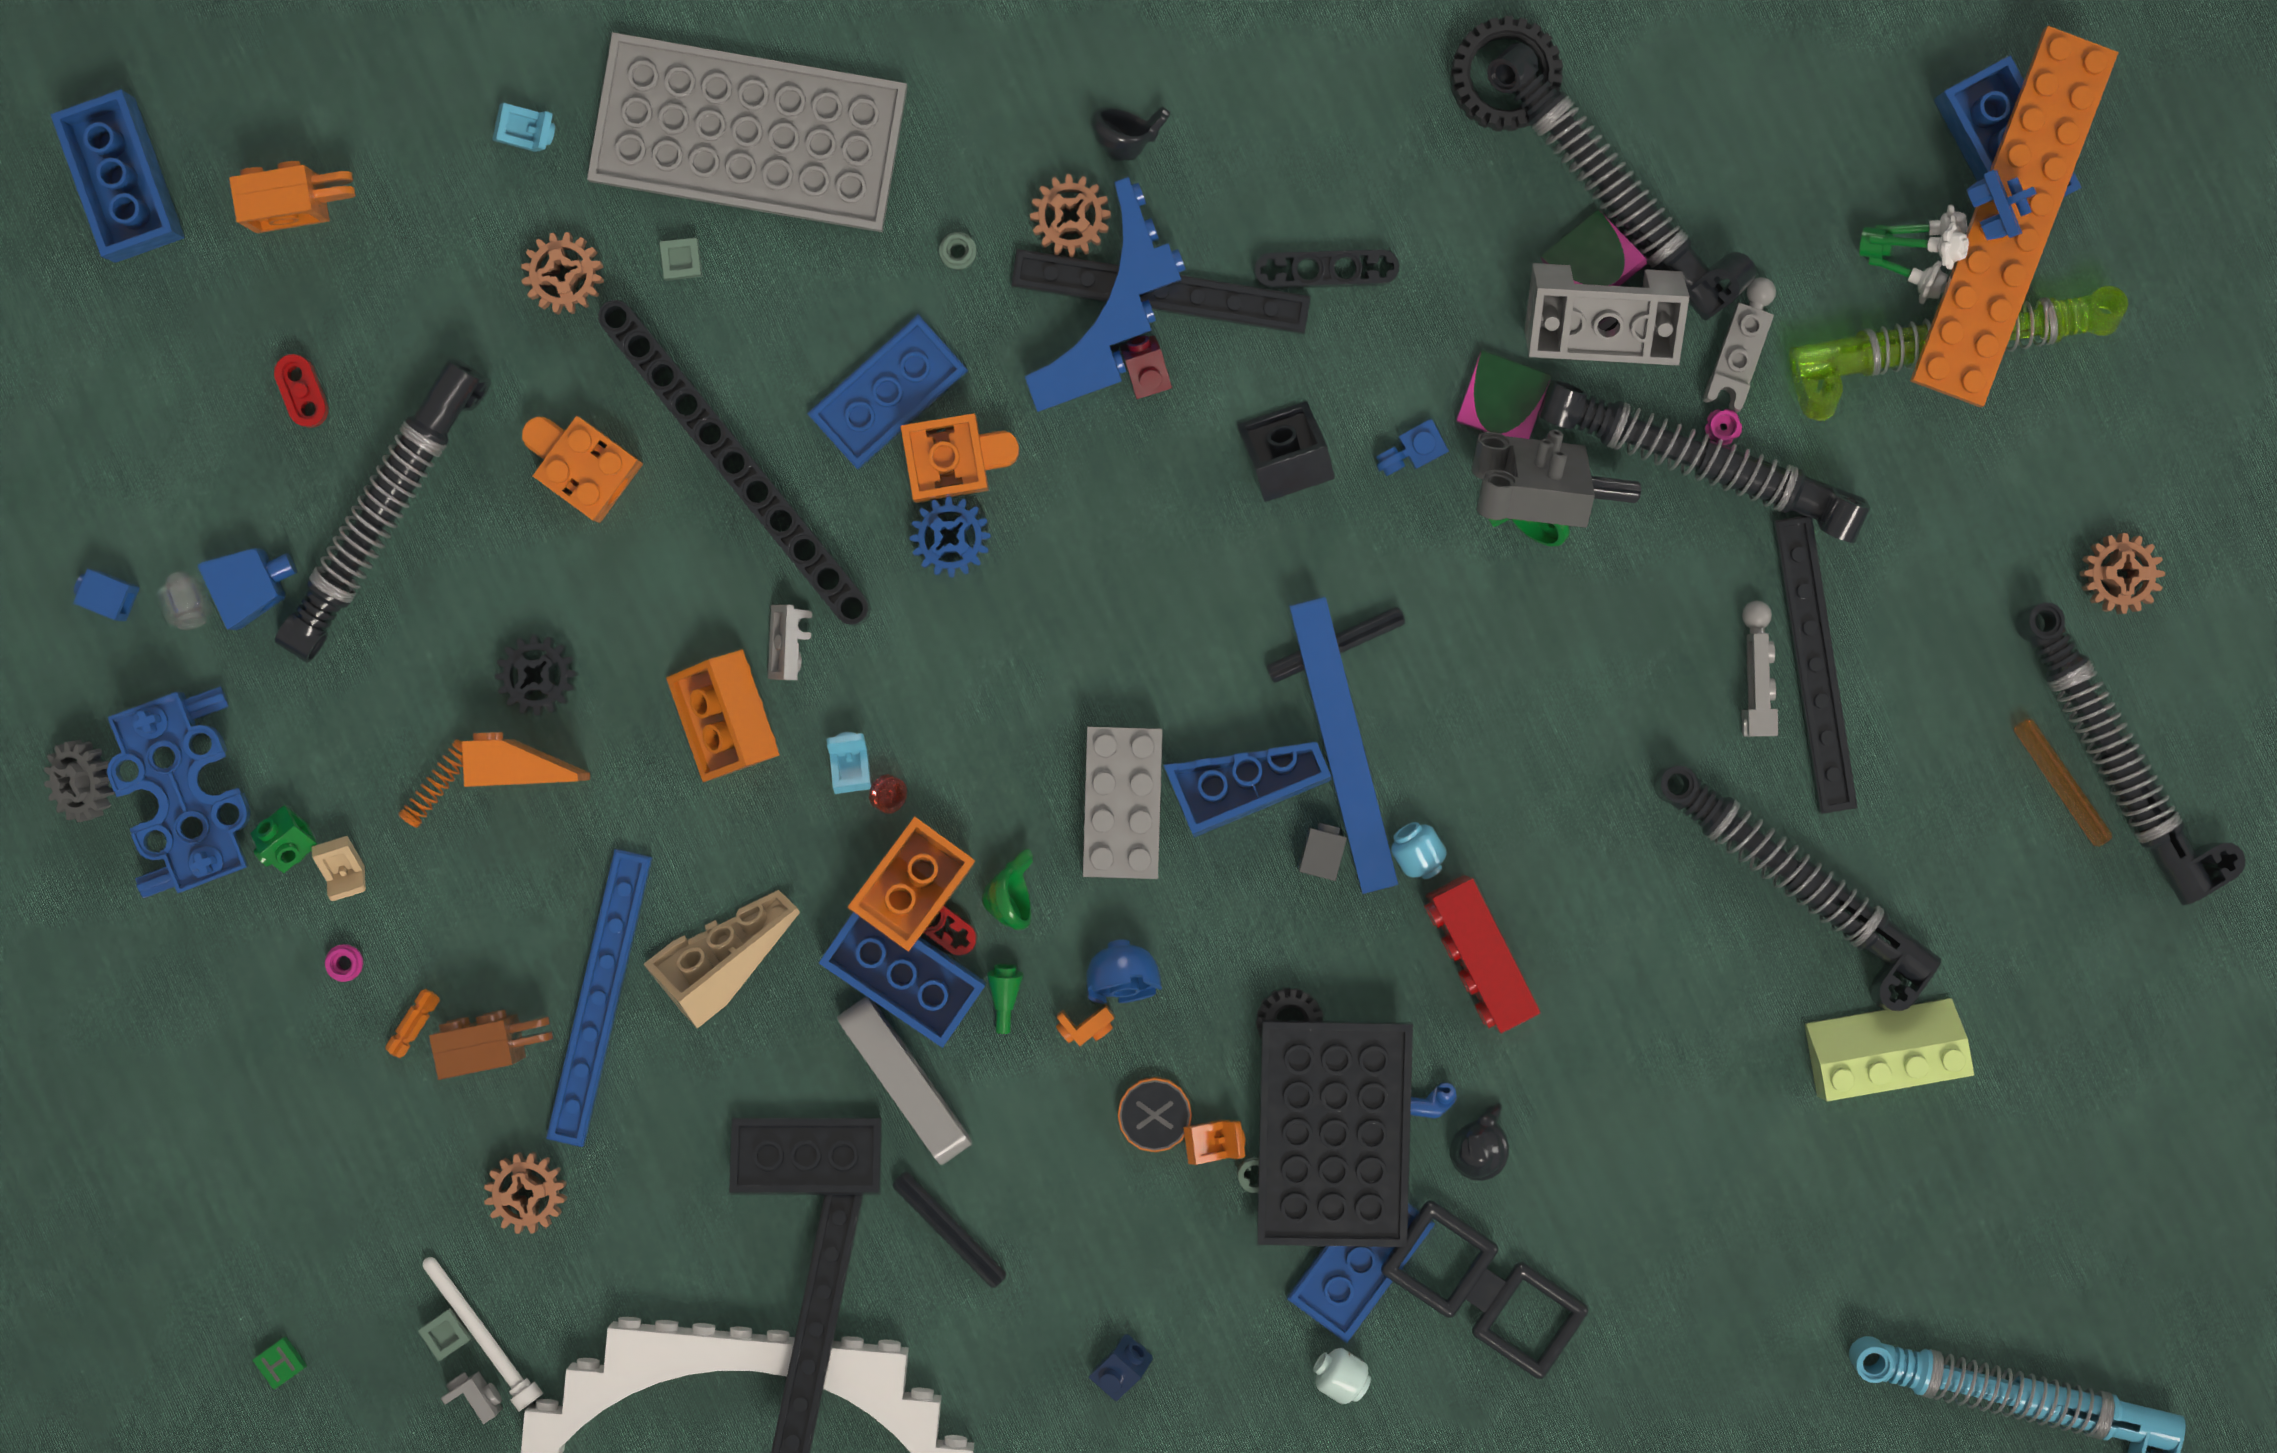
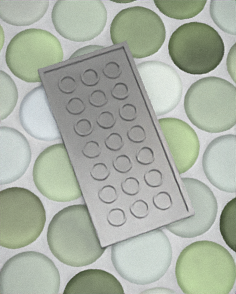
(747, 132)

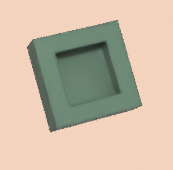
(681, 259)
(445, 1334)

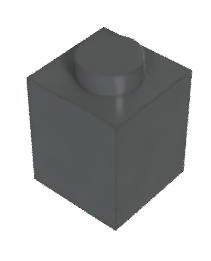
(1322, 852)

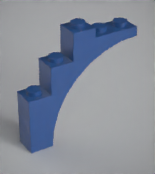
(1141, 270)

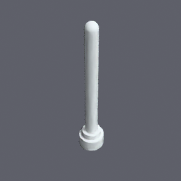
(521, 1390)

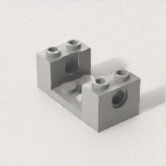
(1566, 316)

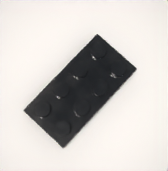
(806, 1156)

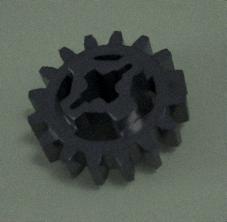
(524, 664)

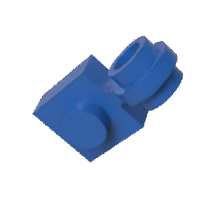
(1419, 445)

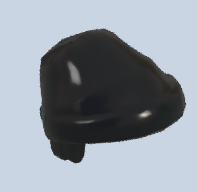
(1125, 134)
(1481, 1147)

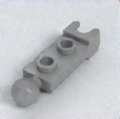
(1742, 345)
(1760, 718)

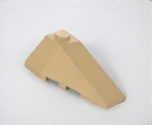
(713, 966)

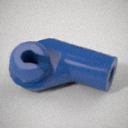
(1435, 1103)

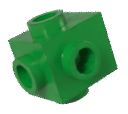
(282, 839)

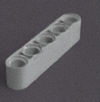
(904, 1080)

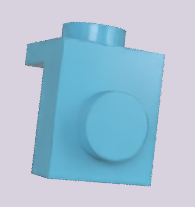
(523, 127)
(849, 762)

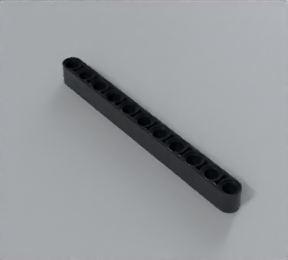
(727, 446)

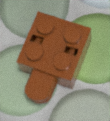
(484, 1044)

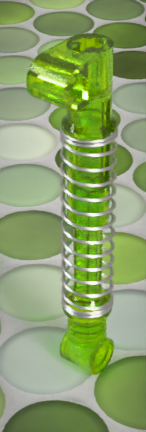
(1886, 349)

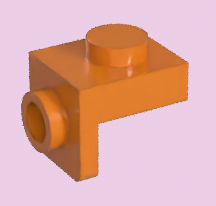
(1094, 1026)
(1214, 1141)

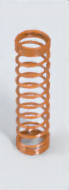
(409, 818)

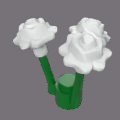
(1951, 247)

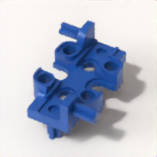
(172, 724)

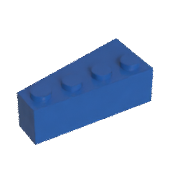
(1240, 784)

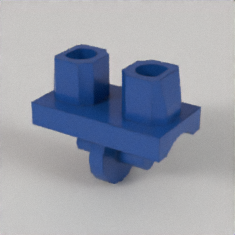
(1992, 189)

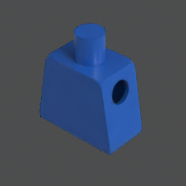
(246, 584)

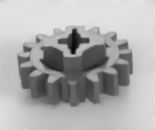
(78, 780)

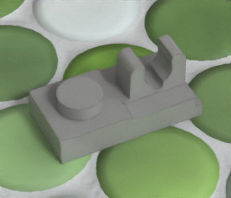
(783, 646)

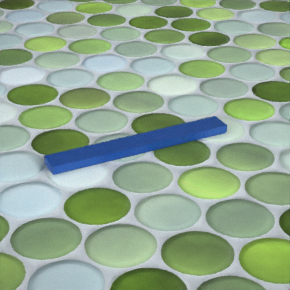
(1343, 745)
(599, 997)

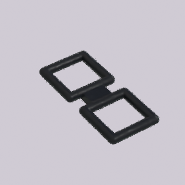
(1485, 1290)

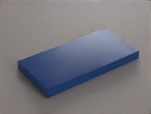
(887, 392)
(1346, 1284)

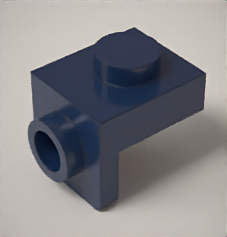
(1121, 1368)

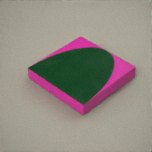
(1596, 253)
(1503, 397)

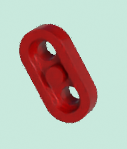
(301, 392)

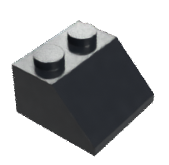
(1286, 451)

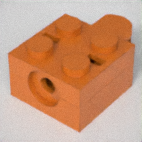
(286, 196)
(954, 459)
(580, 464)

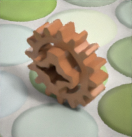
(1082, 227)
(557, 258)
(2124, 559)
(522, 1177)

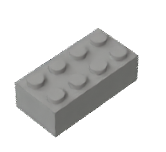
(1122, 802)

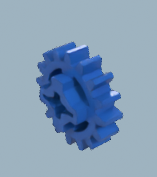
(934, 555)

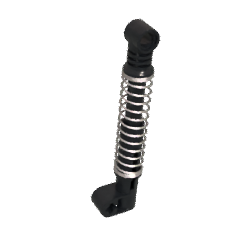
(1788, 489)
(1812, 886)

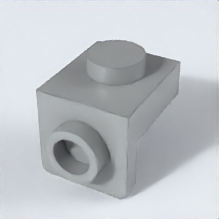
(482, 1396)

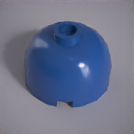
(1123, 973)

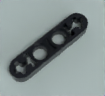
(1326, 262)

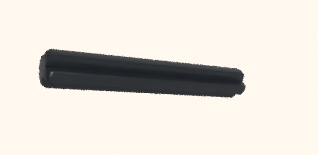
(1346, 640)
(949, 1229)

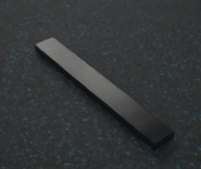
(1186, 297)
(1815, 664)
(817, 1324)

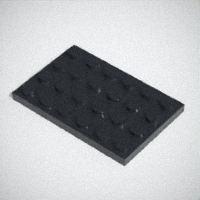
(1334, 1133)

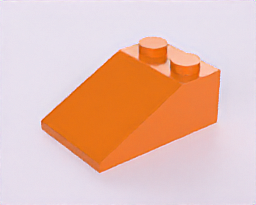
(502, 761)
(911, 884)

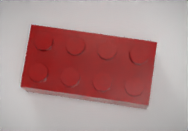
(1483, 954)

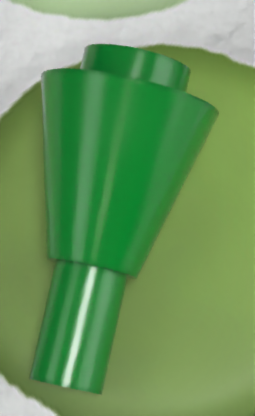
(1004, 988)

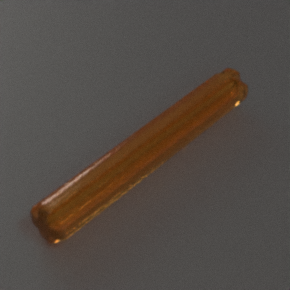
(2063, 782)

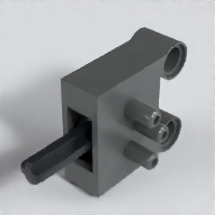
(1541, 480)

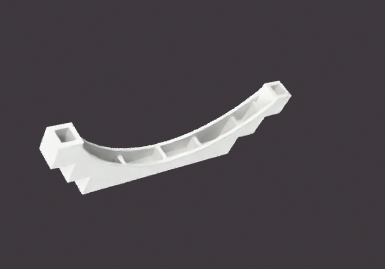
(649, 1354)

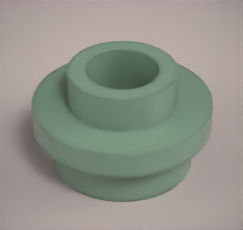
(952, 240)

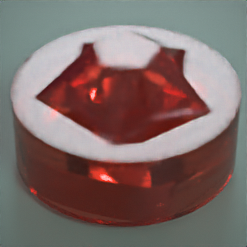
(888, 793)

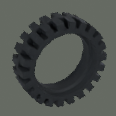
(1481, 35)

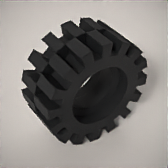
(1288, 999)

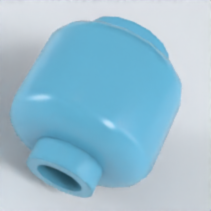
(1418, 850)

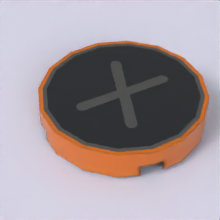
(1154, 1114)

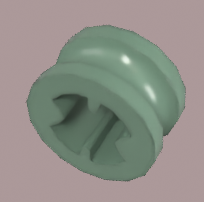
(1244, 1180)

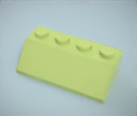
(1888, 1050)

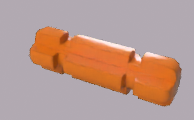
(412, 1023)

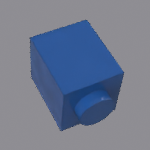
(105, 594)

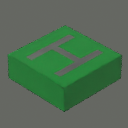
(279, 1363)

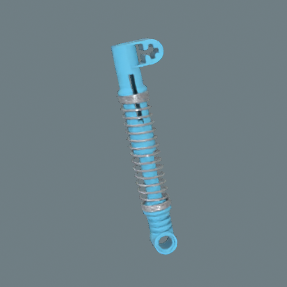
(2097, 1413)

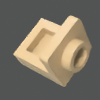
(340, 868)

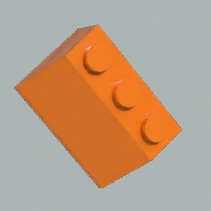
(722, 715)

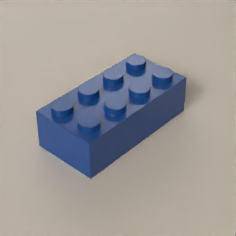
(1979, 114)
(117, 176)
(916, 986)

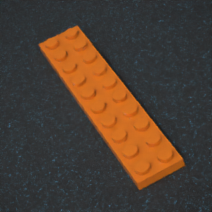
(1993, 279)

